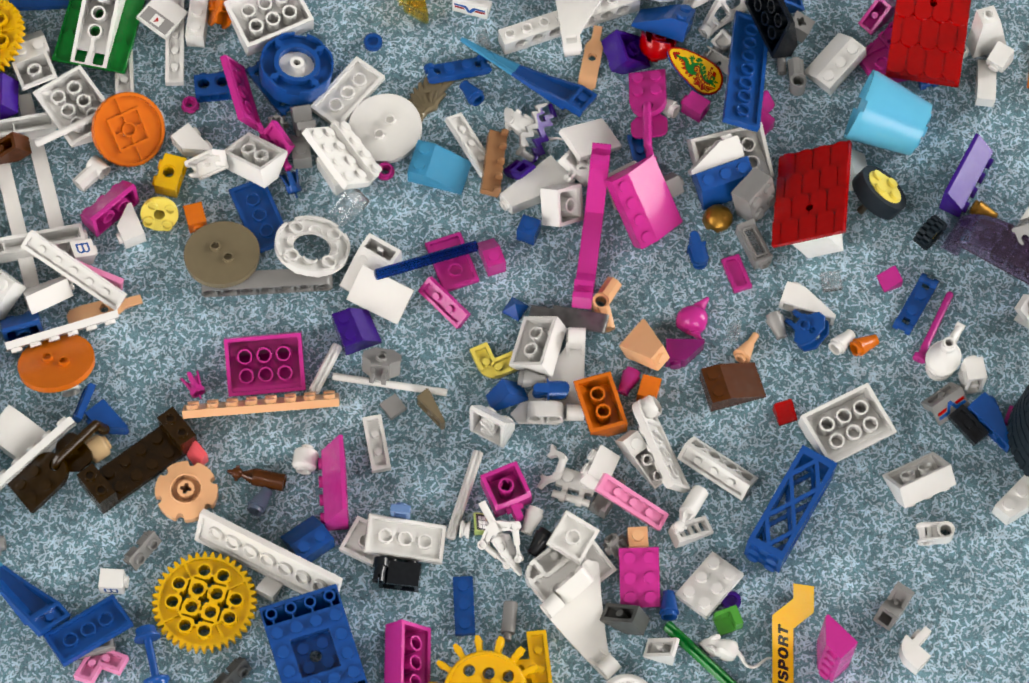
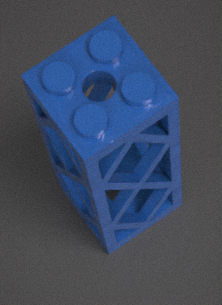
(763, 550)

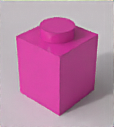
(695, 106)

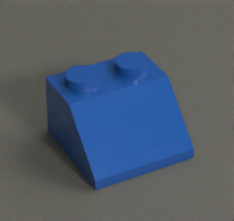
(20, 326)
(309, 539)

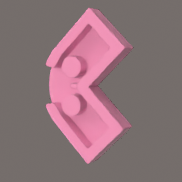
(92, 666)

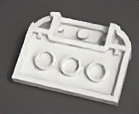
(343, 155)
(552, 568)

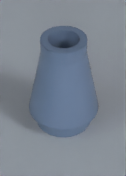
(258, 504)

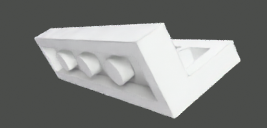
(716, 469)

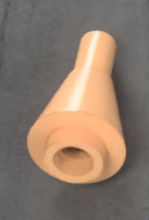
(744, 352)

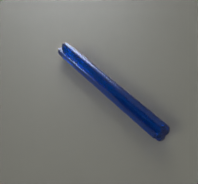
(425, 260)

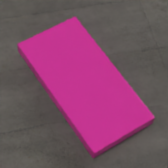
(240, 92)

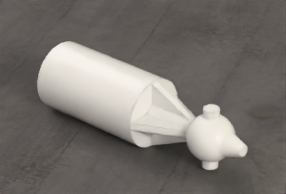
(690, 507)

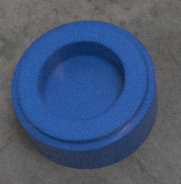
(373, 42)

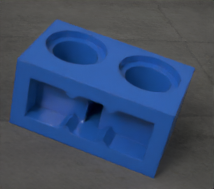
(213, 91)

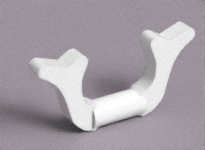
(554, 453)

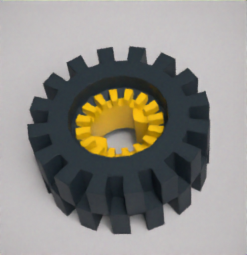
(930, 232)

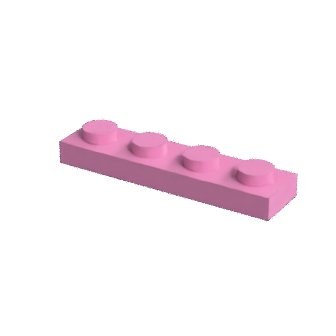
(631, 502)

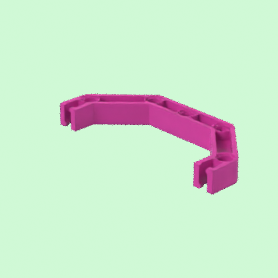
(592, 226)

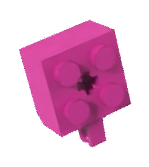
(506, 501)

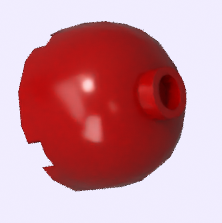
(655, 46)

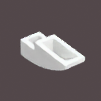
(985, 85)

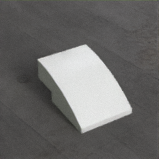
(18, 433)

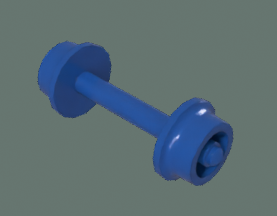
(147, 635)

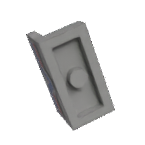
(945, 402)

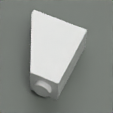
(48, 294)

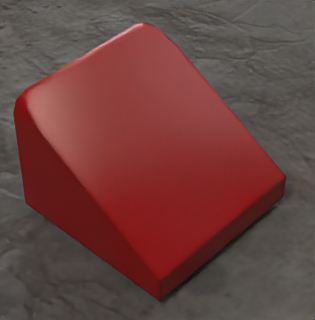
(784, 412)

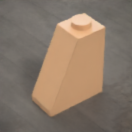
(644, 347)

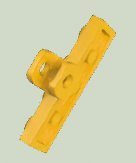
(539, 655)

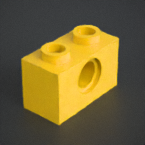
(170, 185)

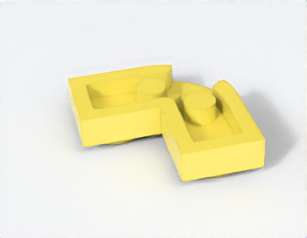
(488, 364)

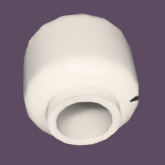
(305, 459)

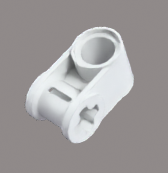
(933, 533)

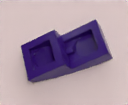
(518, 169)

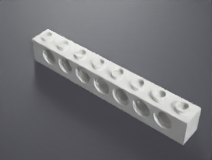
(547, 26)

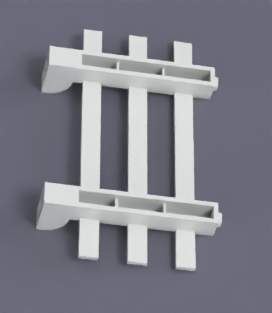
(34, 127)

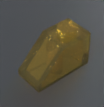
(416, 9)

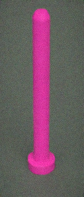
(920, 356)

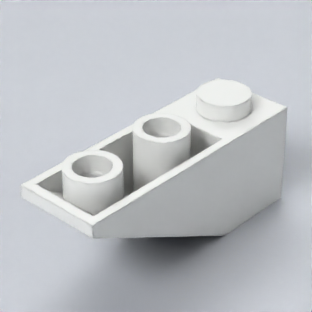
(635, 450)

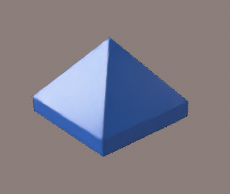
(515, 309)

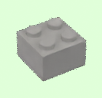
(754, 195)

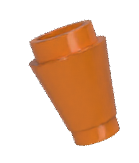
(862, 345)

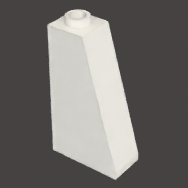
(985, 32)
(526, 191)

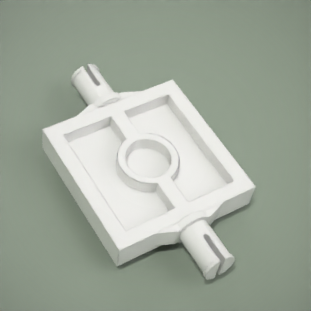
(575, 168)

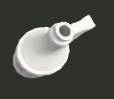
(944, 356)

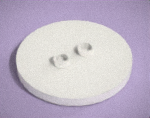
(387, 127)

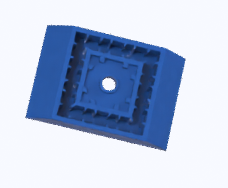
(309, 625)

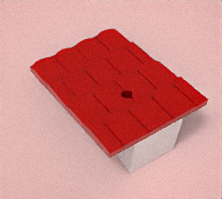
(928, 41)
(812, 199)

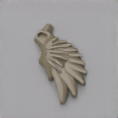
(429, 96)

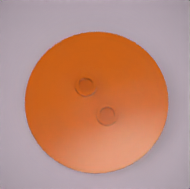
(128, 129)
(56, 364)

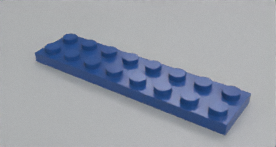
(745, 75)

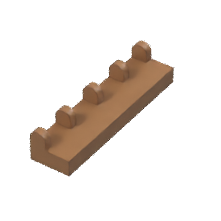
(494, 162)

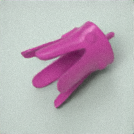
(195, 386)

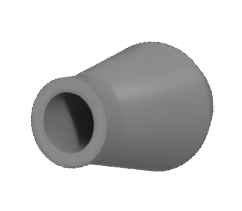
(776, 323)
(529, 378)

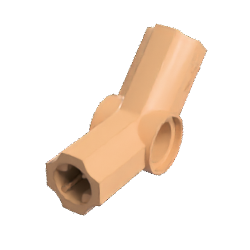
(606, 295)

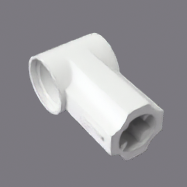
(94, 170)

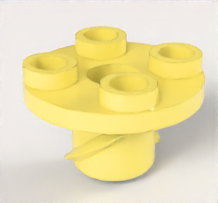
(159, 213)

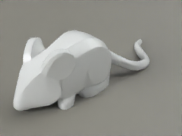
(516, 121)
(726, 650)

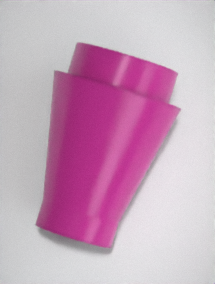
(628, 380)

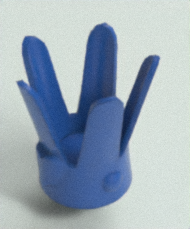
(292, 186)

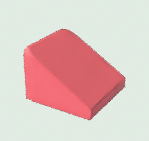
(197, 454)

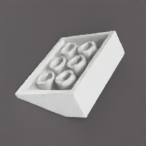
(263, 20)
(69, 100)
(752, 143)
(847, 424)

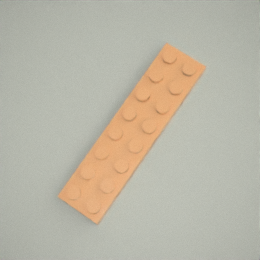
(253, 405)

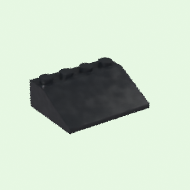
(774, 26)

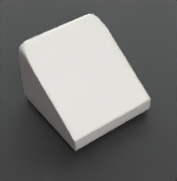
(722, 40)
(269, 588)

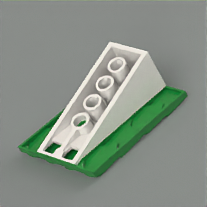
(99, 34)

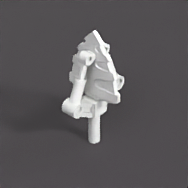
(502, 541)

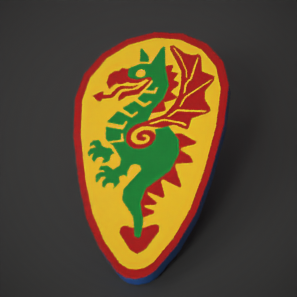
(696, 70)

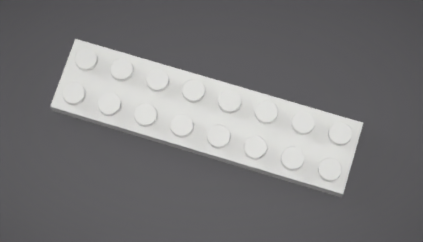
(262, 555)

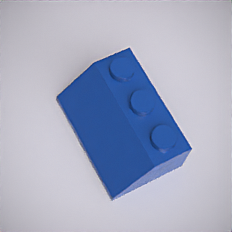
(717, 183)

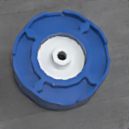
(295, 68)

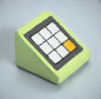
(479, 523)

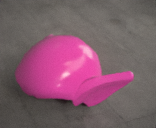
(693, 318)

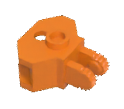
(218, 14)

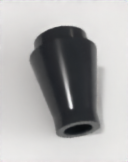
(539, 541)

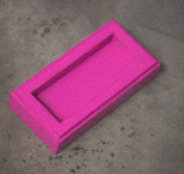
(736, 273)

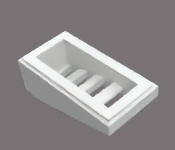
(682, 539)

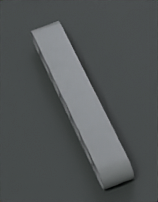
(272, 282)

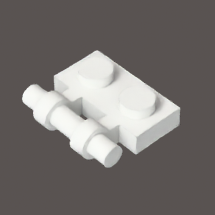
(571, 482)

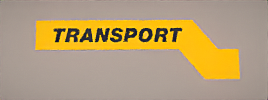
(782, 631)

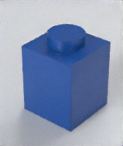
(528, 229)

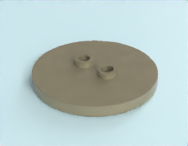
(222, 254)

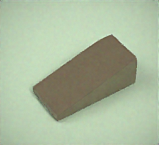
(428, 405)

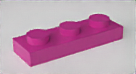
(444, 302)

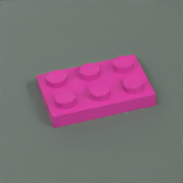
(639, 576)

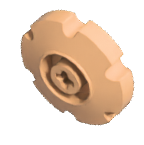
(181, 477)

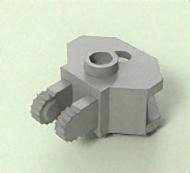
(381, 364)

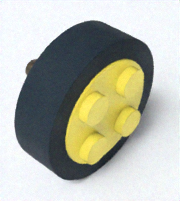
(878, 193)

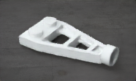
(710, 19)

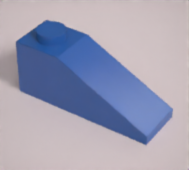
(989, 415)

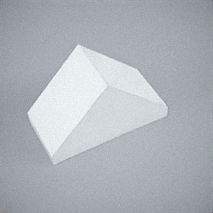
(661, 650)

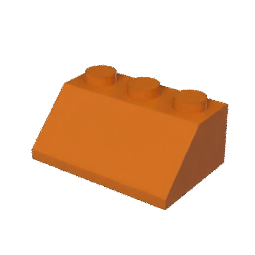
(601, 405)

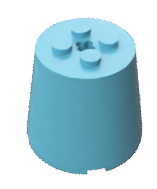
(888, 116)

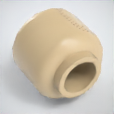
(99, 446)

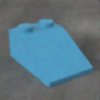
(438, 168)

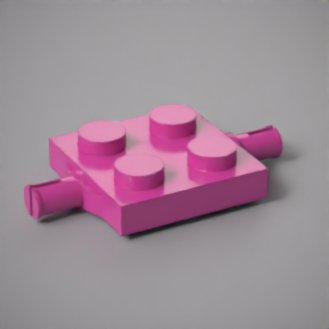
(276, 135)

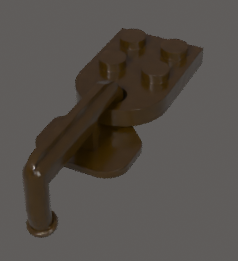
(40, 481)

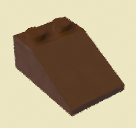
(731, 384)

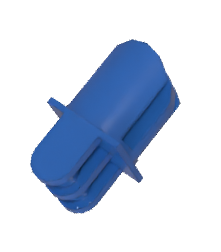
(697, 251)
(551, 390)

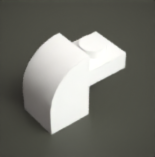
(911, 653)

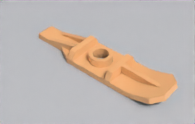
(590, 69)
(94, 309)

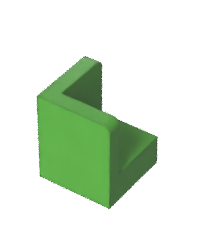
(728, 620)

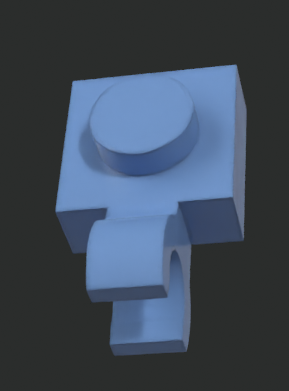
(400, 510)

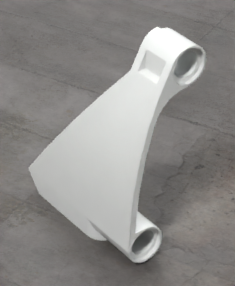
(572, 19)

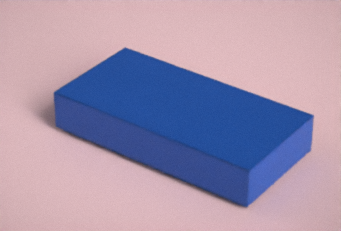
(83, 402)

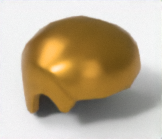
(717, 218)

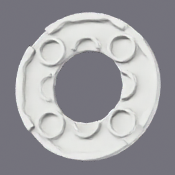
(318, 226)

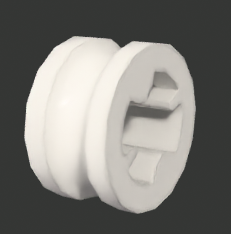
(464, 529)

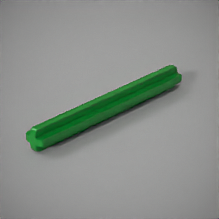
(698, 654)

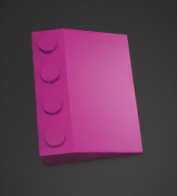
(644, 202)
(264, 363)
(334, 485)

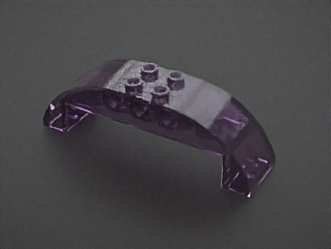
(991, 241)

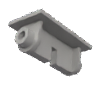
(715, 56)
(147, 544)

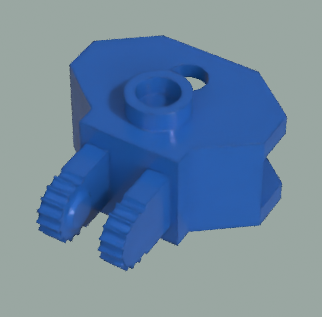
(808, 329)

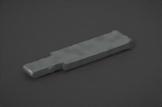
(573, 317)

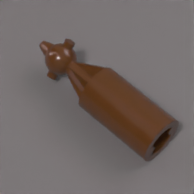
(260, 477)

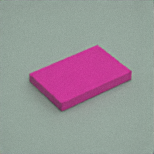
(456, 271)

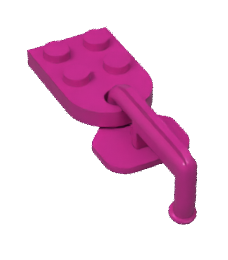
(647, 101)

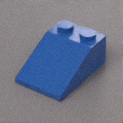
(667, 21)

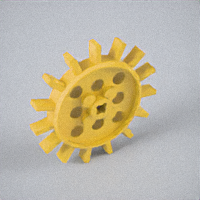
(485, 660)

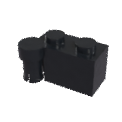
(397, 574)

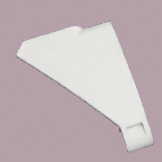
(569, 368)
(577, 612)

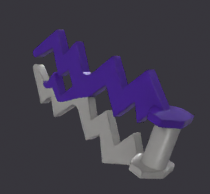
(538, 151)

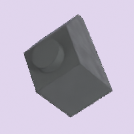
(625, 618)

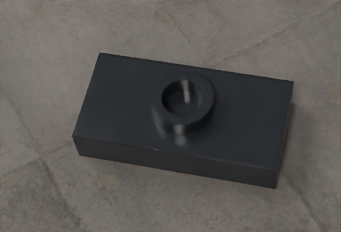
(968, 425)

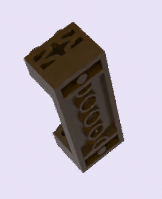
(139, 462)

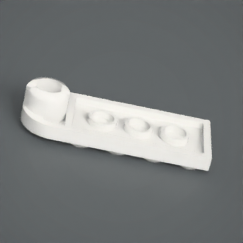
(646, 414)

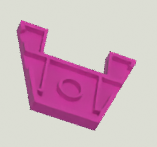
(877, 53)

